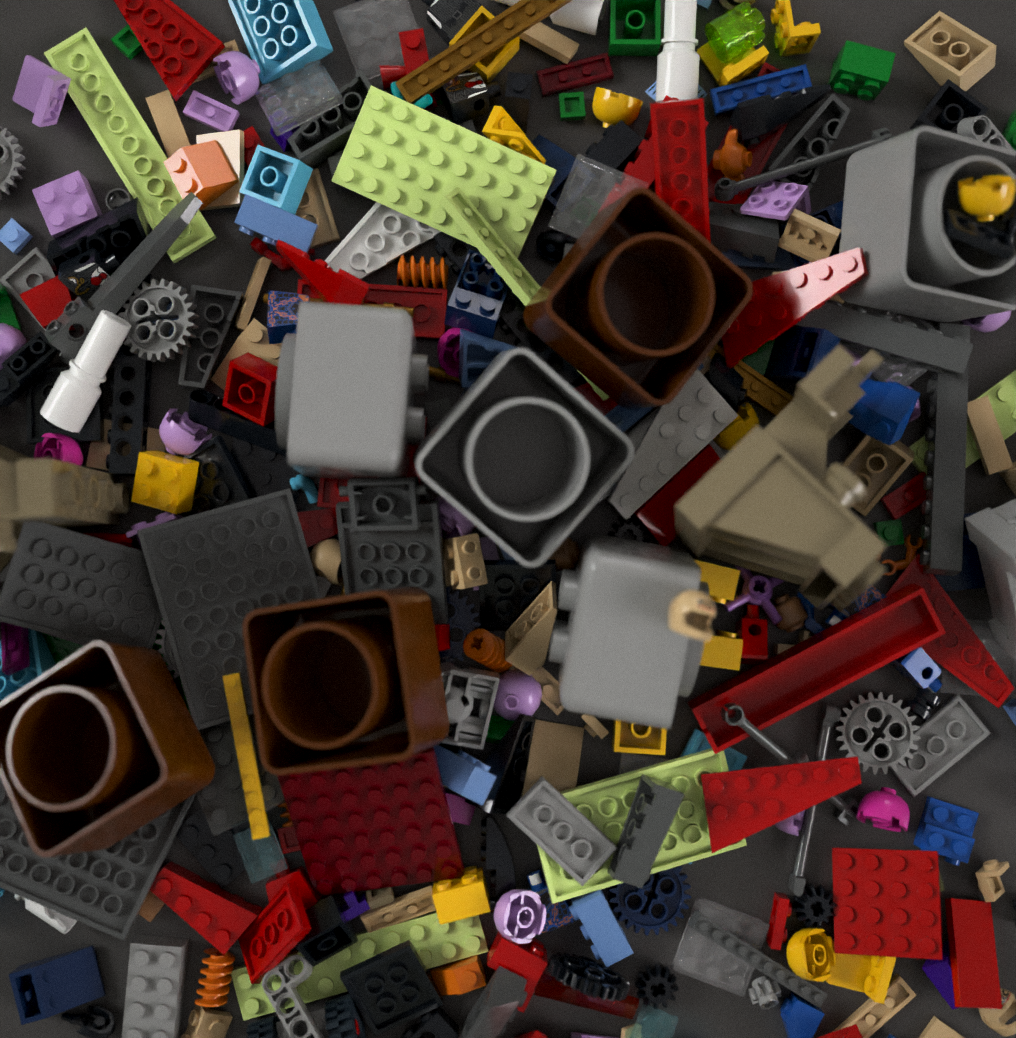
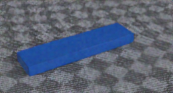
(727, 97)

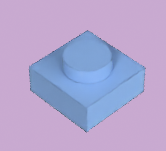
(14, 236)

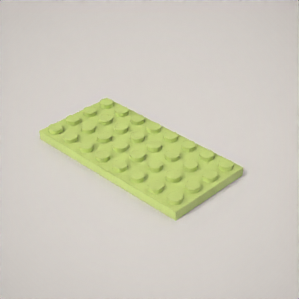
(417, 158)
(607, 807)

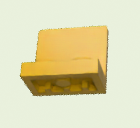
(791, 38)
(735, 69)
(505, 131)
(863, 974)

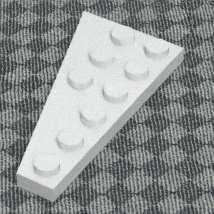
(378, 241)
(671, 441)

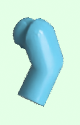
(307, 485)

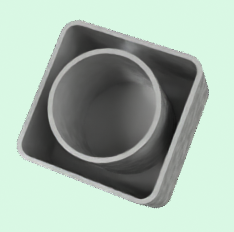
(895, 216)
(350, 392)
(523, 456)
(617, 638)

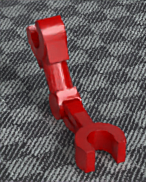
(276, 260)

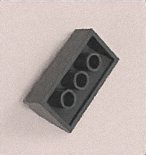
(495, 1006)

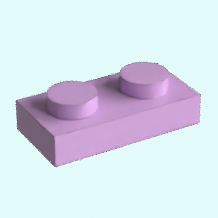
(210, 112)

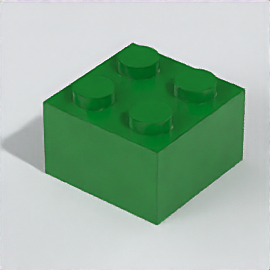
(634, 27)
(861, 70)

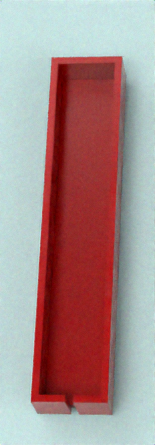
(819, 665)

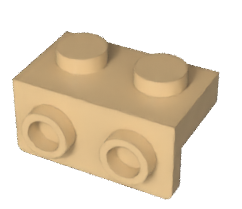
(808, 237)
(464, 561)
(207, 1023)

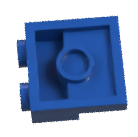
(946, 830)

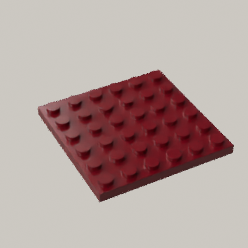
(373, 825)

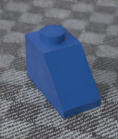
(800, 1017)

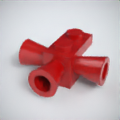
(414, 55)

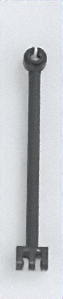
(726, 188)
(829, 714)
(737, 718)

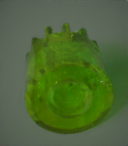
(735, 32)

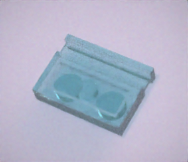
(260, 856)
(654, 1024)

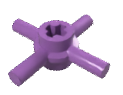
(756, 598)

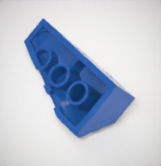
(883, 410)

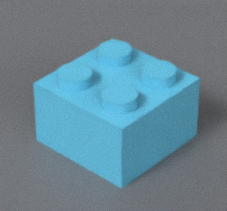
(276, 179)

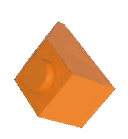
(459, 976)

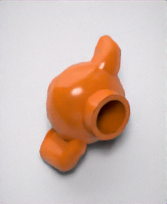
(732, 158)

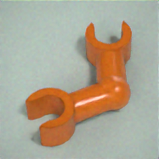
(910, 554)

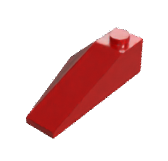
(328, 285)

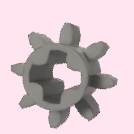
(764, 992)

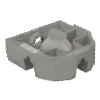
(479, 683)

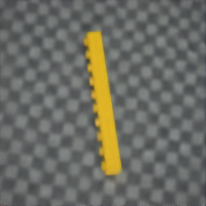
(246, 756)

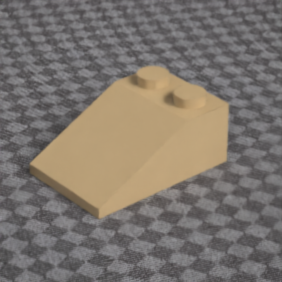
(951, 51)
(252, 340)
(876, 467)
(530, 634)
(554, 755)

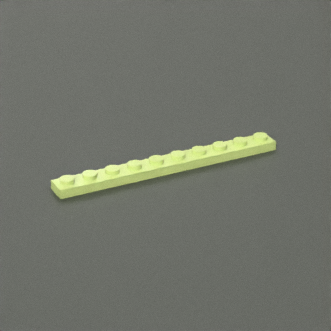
(495, 251)

